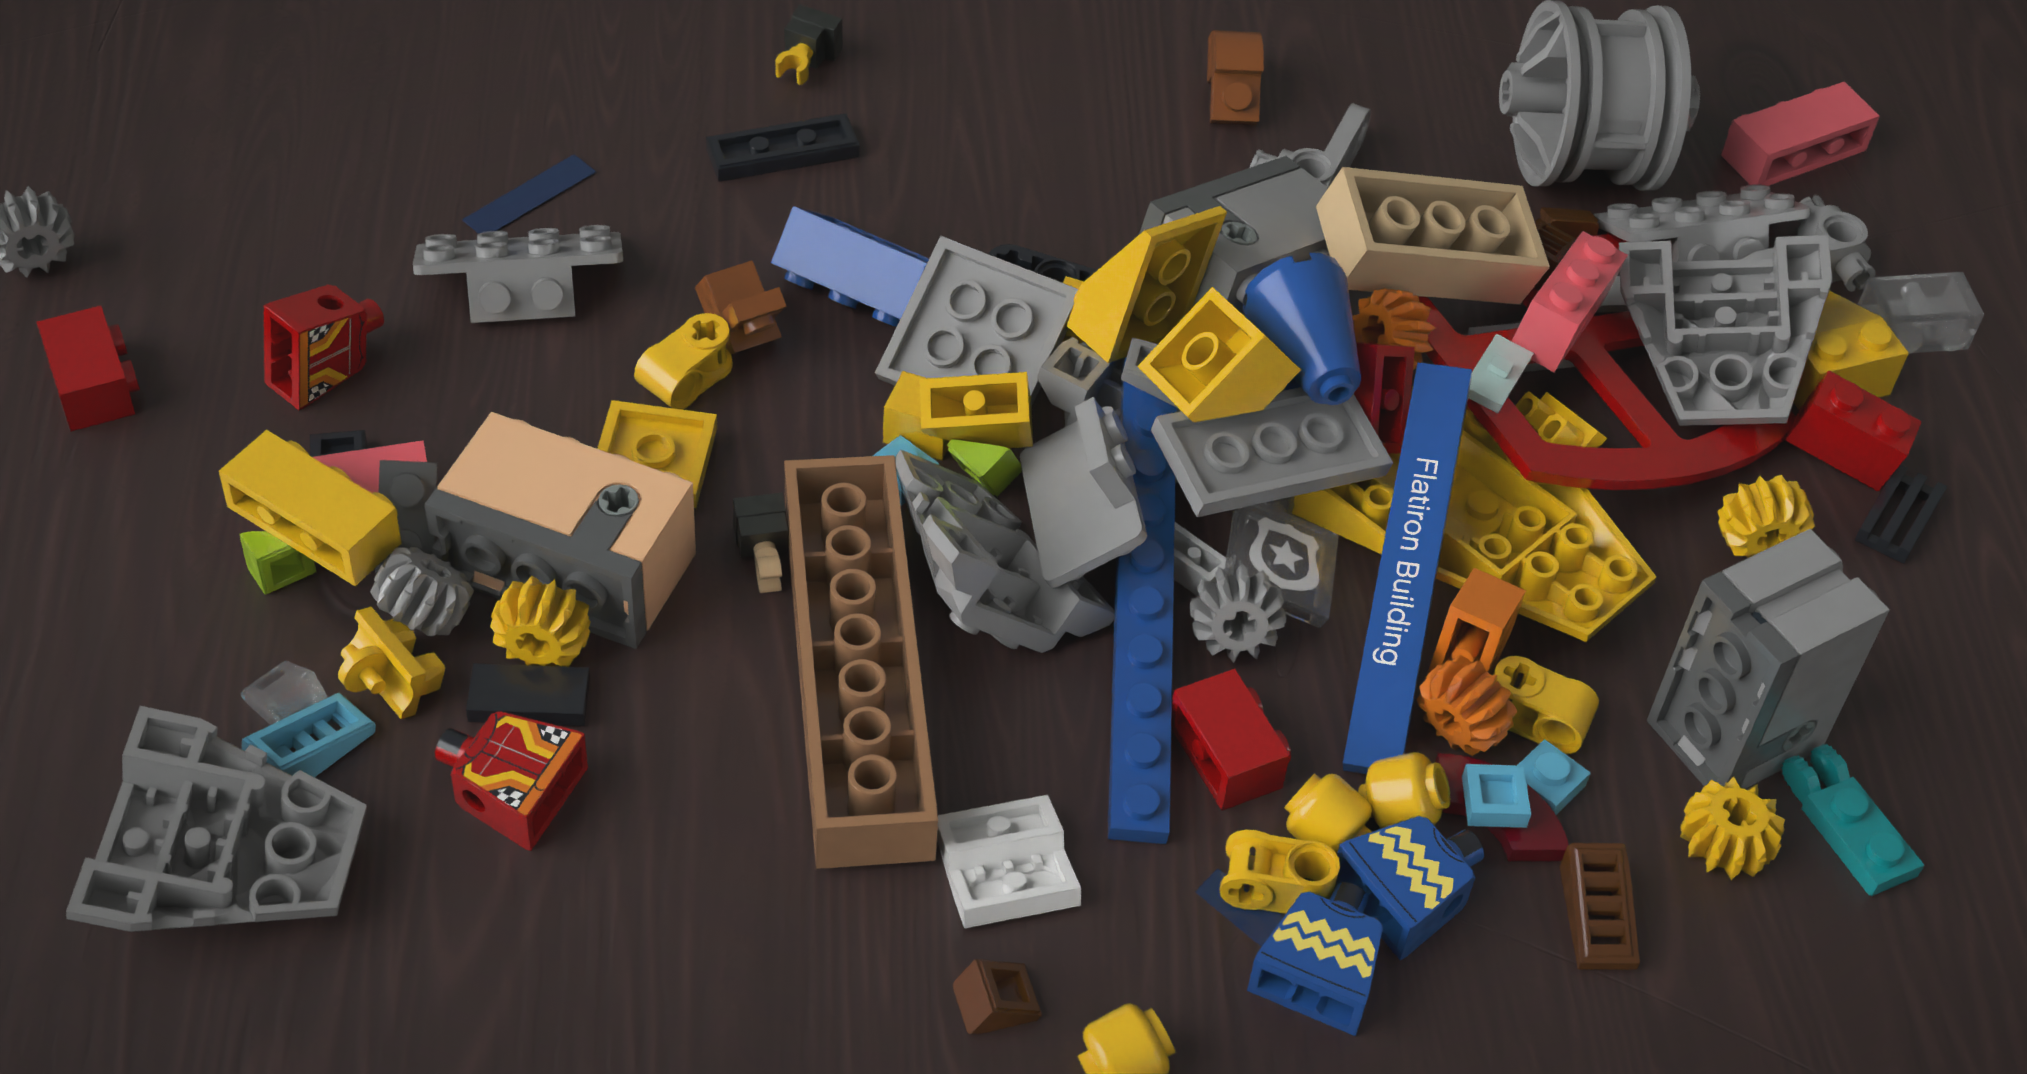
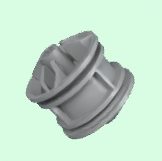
(1600, 95)

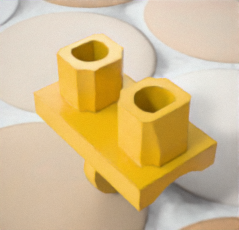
(1558, 423)
(383, 663)

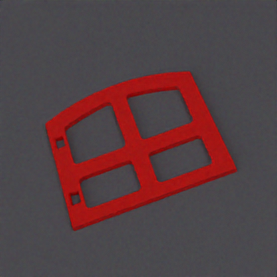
(1665, 456)

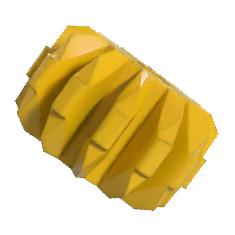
(1764, 515)
(540, 623)
(1732, 828)

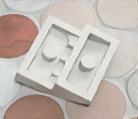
(1007, 861)

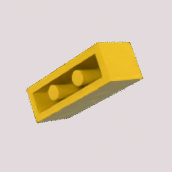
(311, 506)

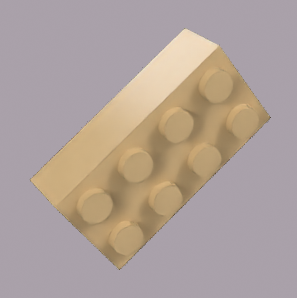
(1432, 235)

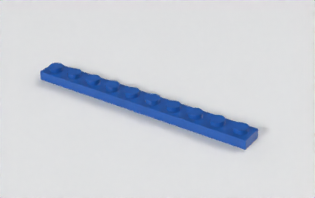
(1143, 640)

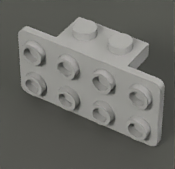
(1709, 227)
(520, 274)
(1082, 495)

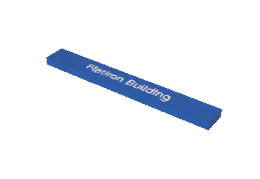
(1408, 567)

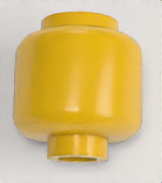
(1405, 789)
(1328, 811)
(1126, 1043)

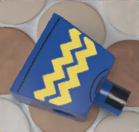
(1411, 878)
(1321, 958)

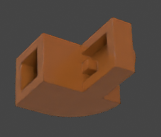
(1235, 76)
(743, 304)

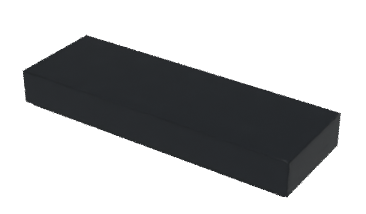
(782, 147)

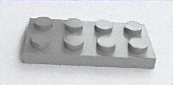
(1270, 452)

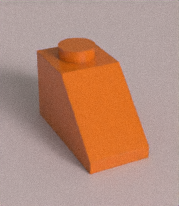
(1479, 621)

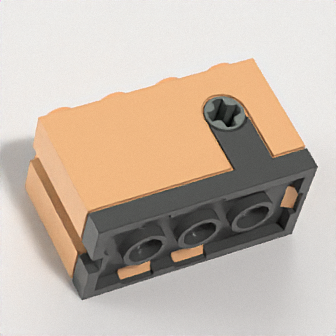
(566, 513)

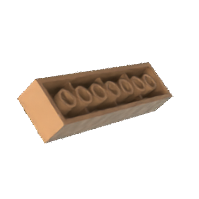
(858, 664)

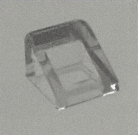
(283, 692)

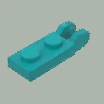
(1851, 821)

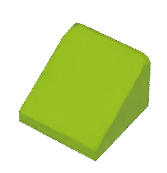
(986, 463)
(273, 561)

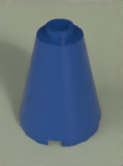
(1310, 319)

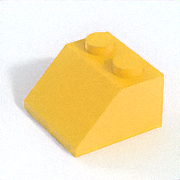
(1218, 363)

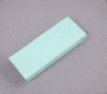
(1498, 372)

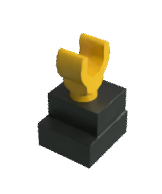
(808, 40)

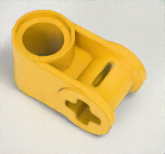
(686, 361)
(1548, 704)
(1276, 871)

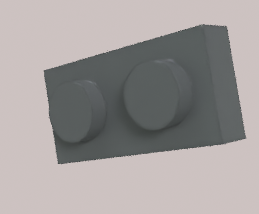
(408, 488)

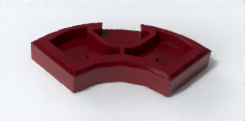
(1539, 841)

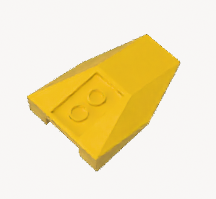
(1522, 531)

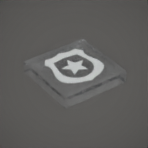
(1293, 555)

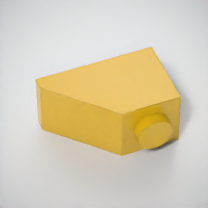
(978, 409)

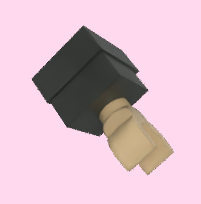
(762, 533)

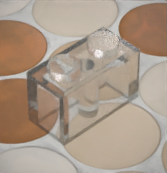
(1926, 309)

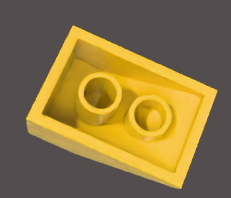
(1146, 285)
(1855, 347)

